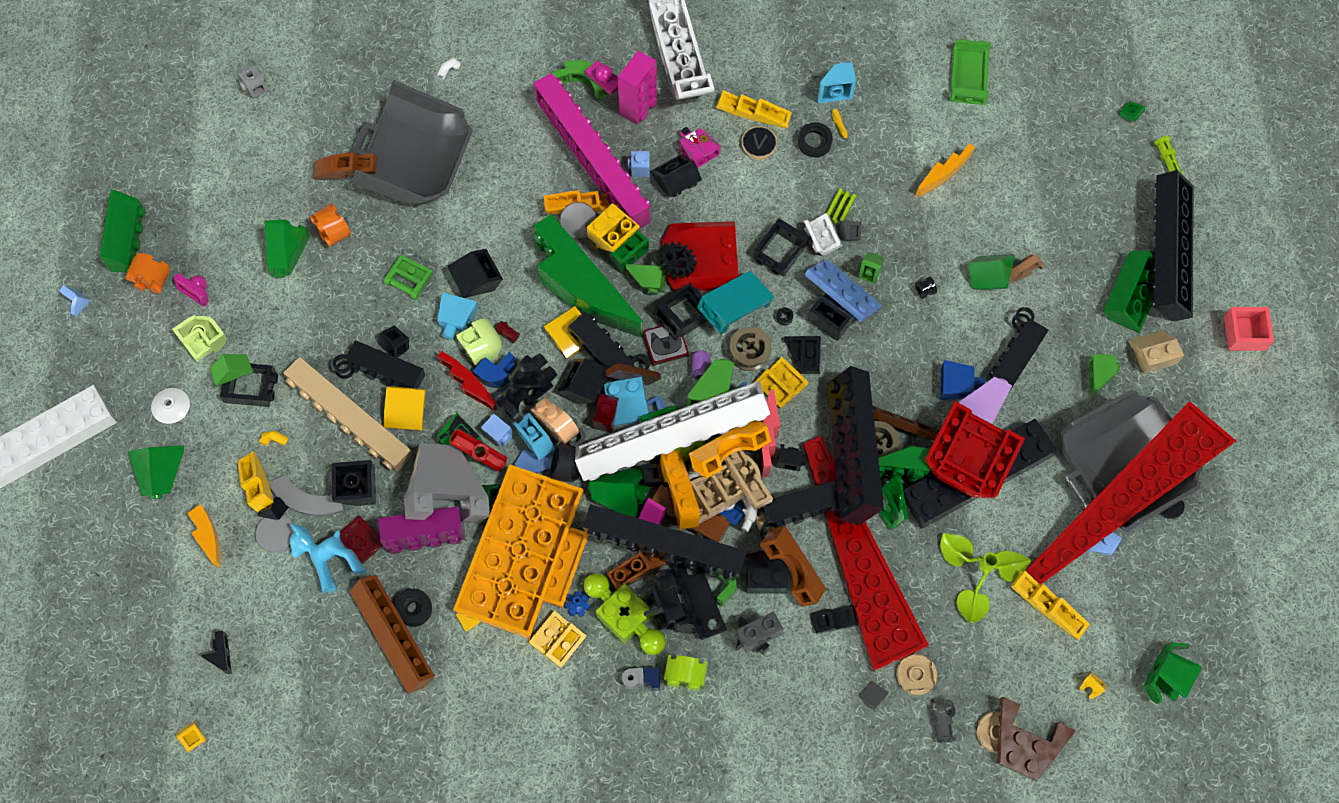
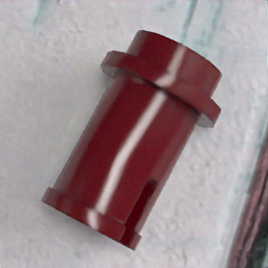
(507, 331)

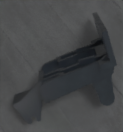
(698, 597)

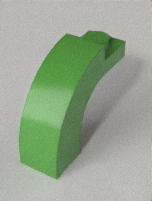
(575, 71)

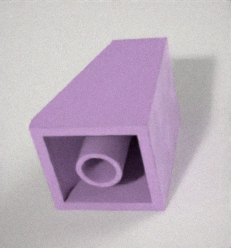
(988, 399)

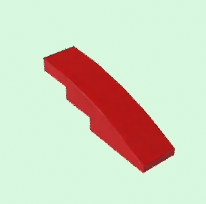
(471, 385)

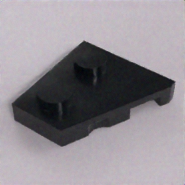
(805, 352)

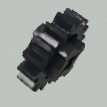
(676, 260)

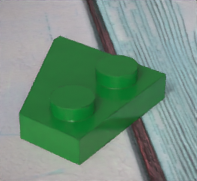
(894, 503)

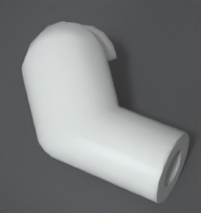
(451, 63)

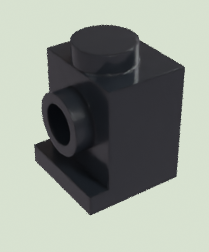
(394, 341)
(790, 458)

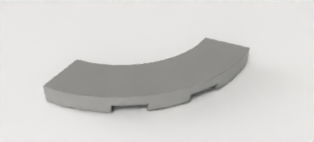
(303, 502)

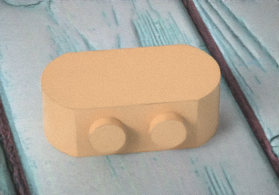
(554, 421)

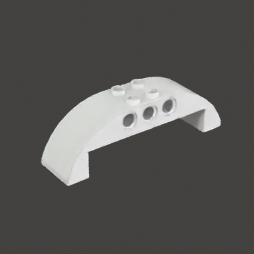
(679, 49)

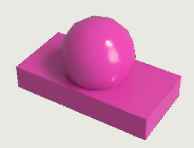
(603, 76)
(193, 287)

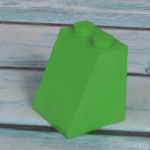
(713, 382)

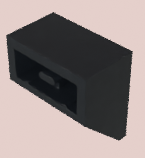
(475, 273)
(830, 316)
(584, 381)

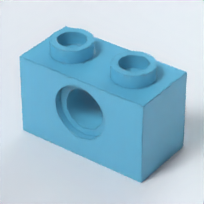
(534, 436)

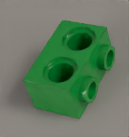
(629, 251)

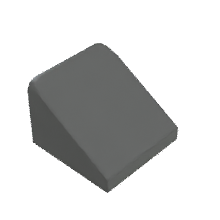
(849, 230)
(873, 695)

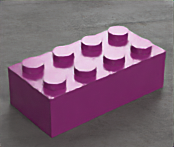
(440, 527)

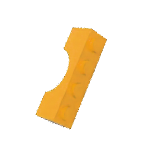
(709, 458)
(684, 499)

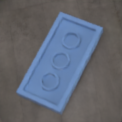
(843, 290)

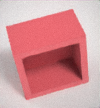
(1248, 329)

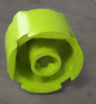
(685, 671)

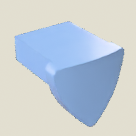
(79, 300)

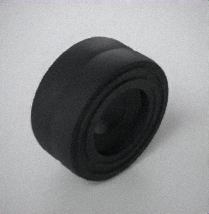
(413, 596)

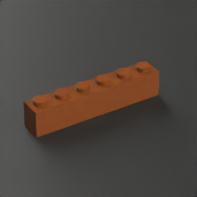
(392, 633)

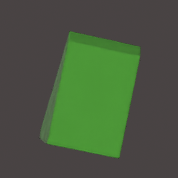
(230, 367)

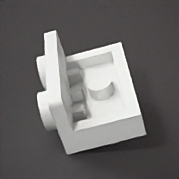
(823, 235)

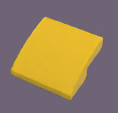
(559, 332)
(783, 380)
(404, 408)
(563, 646)

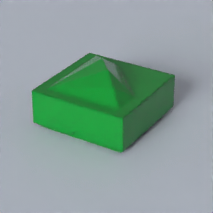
(1132, 111)

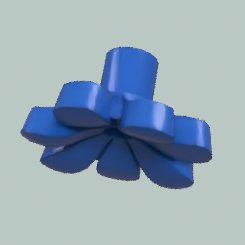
(577, 604)

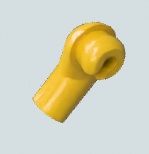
(272, 435)

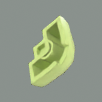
(200, 336)
(480, 341)

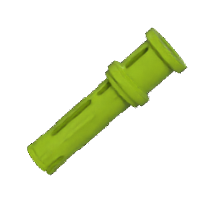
(1168, 153)

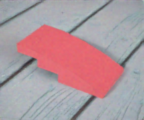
(773, 424)

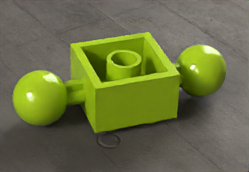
(625, 627)

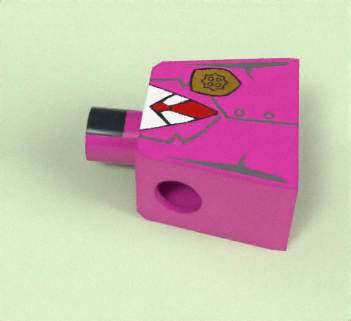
(698, 146)

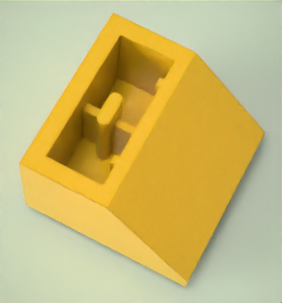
(611, 229)

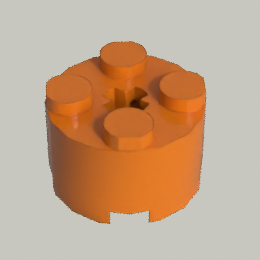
(330, 225)
(147, 273)

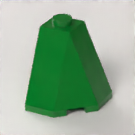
(284, 246)
(156, 469)
(620, 491)

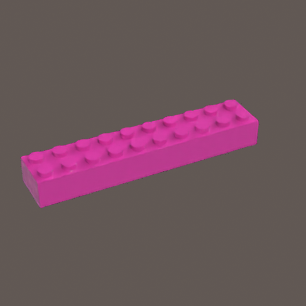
(590, 150)

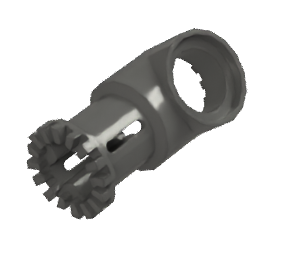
(945, 720)

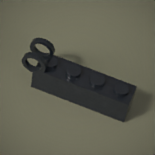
(600, 345)
(1020, 348)
(380, 366)
(799, 506)

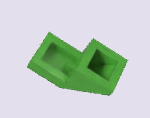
(728, 592)

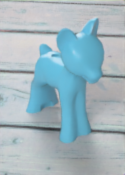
(302, 542)

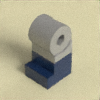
(642, 677)

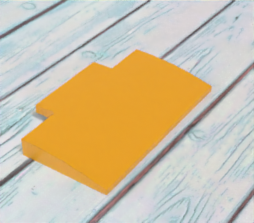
(524, 553)

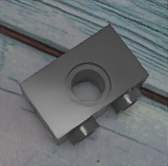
(759, 631)

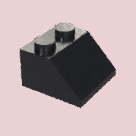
(677, 175)

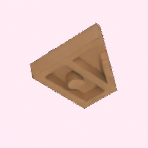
(1024, 269)

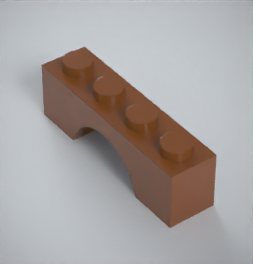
(805, 582)

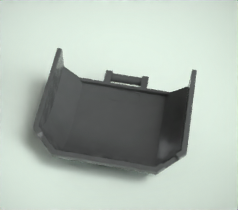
(415, 145)
(1108, 440)

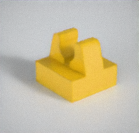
(1095, 683)

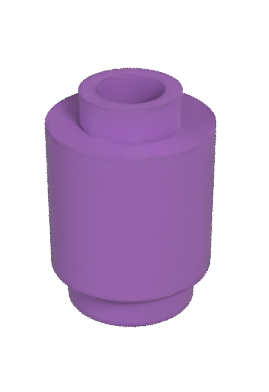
(700, 363)

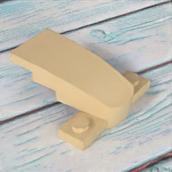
(725, 488)

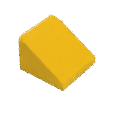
(190, 736)

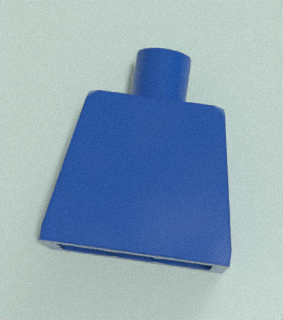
(958, 380)

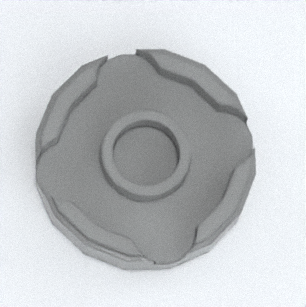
(576, 218)
(274, 534)

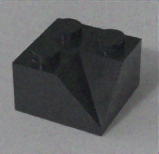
(354, 483)
(766, 575)

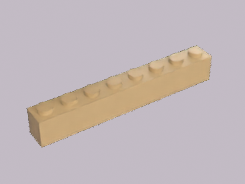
(348, 414)

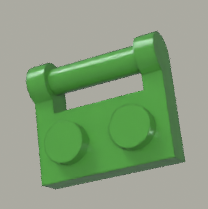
(410, 271)

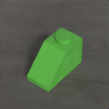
(871, 267)
(649, 277)
(1101, 371)

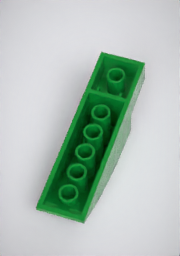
(579, 281)

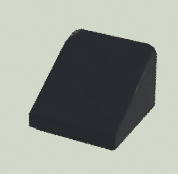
(274, 510)

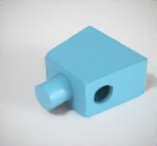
(455, 314)

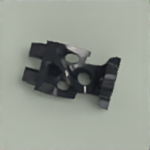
(534, 377)

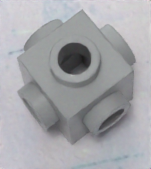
(253, 82)

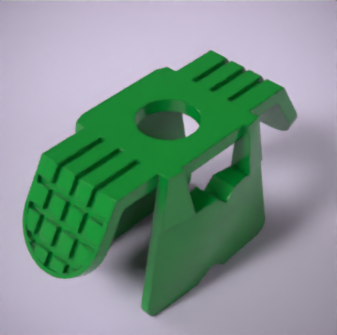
(1173, 676)

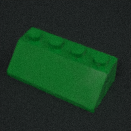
(121, 231)
(1133, 291)

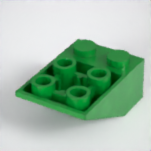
(905, 463)

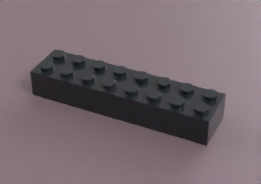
(1173, 246)
(855, 446)
(935, 499)
(665, 542)

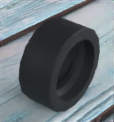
(815, 152)
(562, 462)

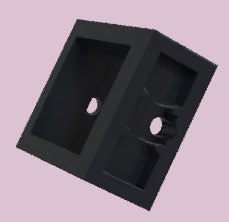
(791, 234)
(671, 320)
(268, 394)

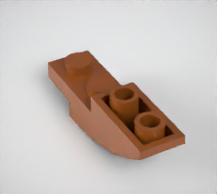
(344, 164)
(635, 569)

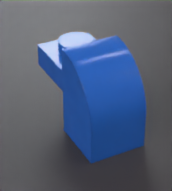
(493, 375)

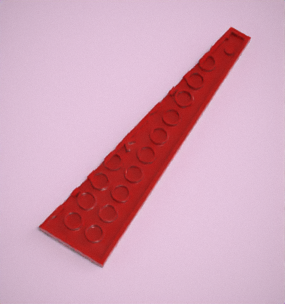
(1165, 461)
(879, 605)

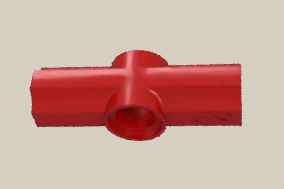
(468, 444)

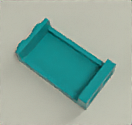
(734, 301)

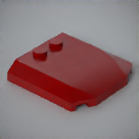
(715, 251)
(972, 453)

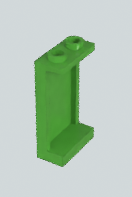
(970, 72)

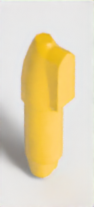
(838, 121)

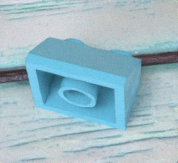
(837, 83)
(631, 401)

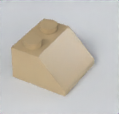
(1156, 351)

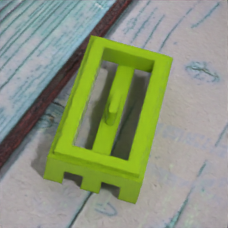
(845, 195)

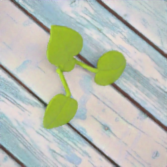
(959, 549)

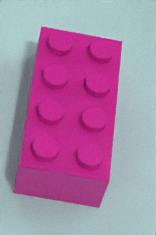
(637, 87)

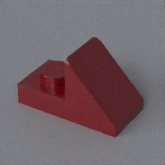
(605, 413)

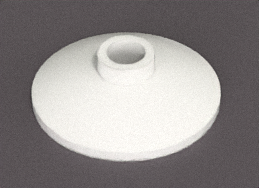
(173, 412)

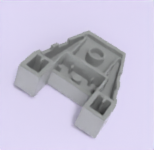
(444, 474)

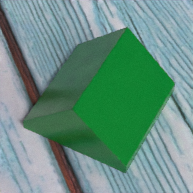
(991, 271)

